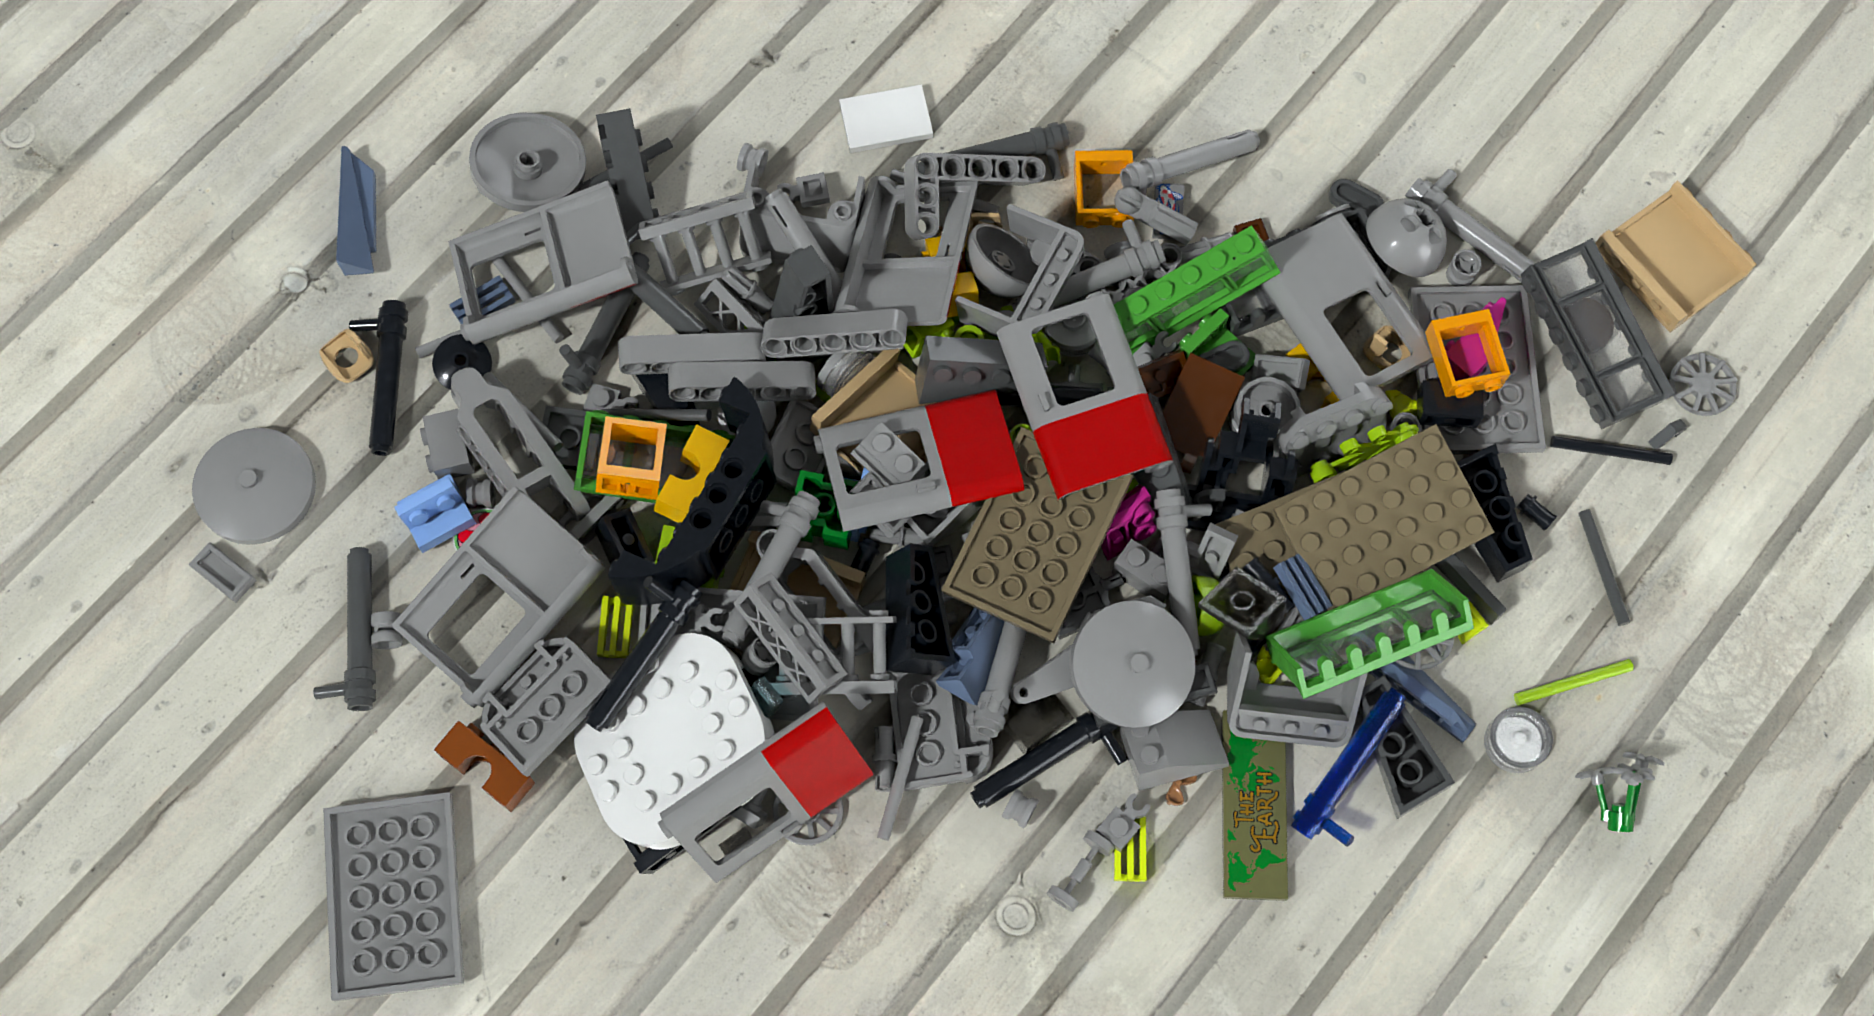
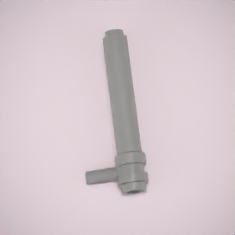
(1155, 170)
(1468, 227)
(798, 232)
(1131, 263)
(1172, 523)
(793, 526)
(995, 699)

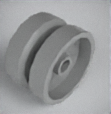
(1263, 395)

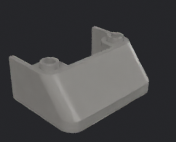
(832, 234)
(1055, 252)
(1281, 712)

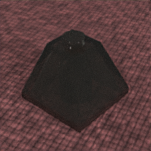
(1245, 605)
(1035, 721)

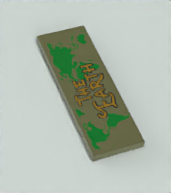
(1254, 818)

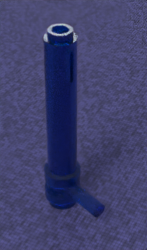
(1320, 804)

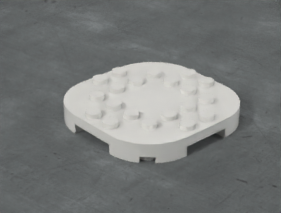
(671, 736)

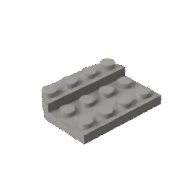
(1321, 432)
(542, 702)
(947, 743)

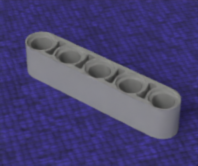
(834, 333)
(657, 352)
(763, 378)

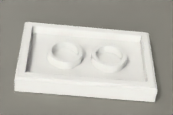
(886, 118)

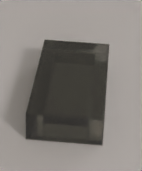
(734, 841)

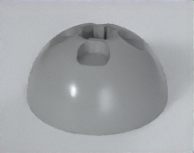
(1408, 236)
(999, 261)

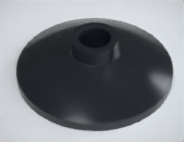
(450, 349)

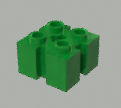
(826, 524)

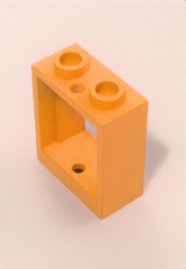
(1098, 163)
(1463, 325)
(613, 478)

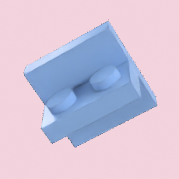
(435, 513)

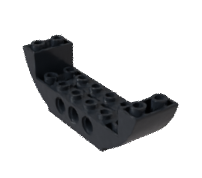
(715, 517)

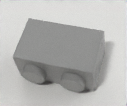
(445, 445)
(1142, 570)

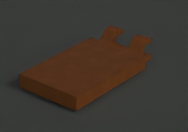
(1199, 406)

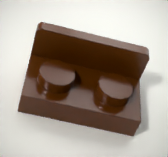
(1162, 373)

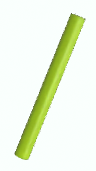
(1573, 682)

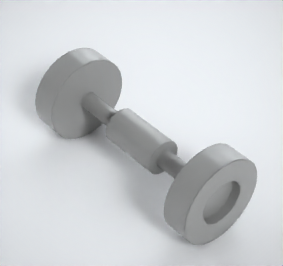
(1098, 844)

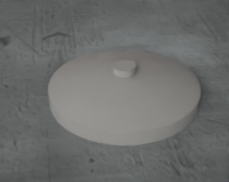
(526, 161)
(254, 486)
(1132, 664)

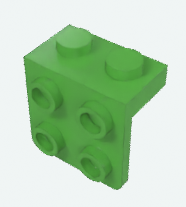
(1211, 335)

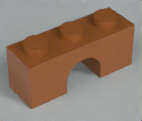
(465, 747)

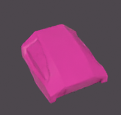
(1132, 521)

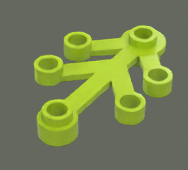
(1356, 452)

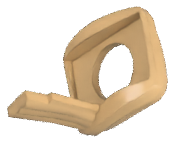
(343, 340)
(1377, 345)

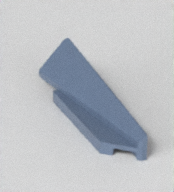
(356, 216)
(974, 654)
(1427, 698)

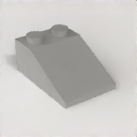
(1174, 748)

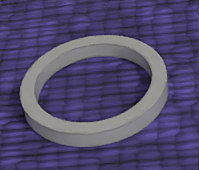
(1332, 212)

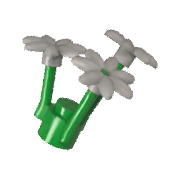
(1622, 816)

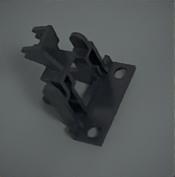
(1245, 445)

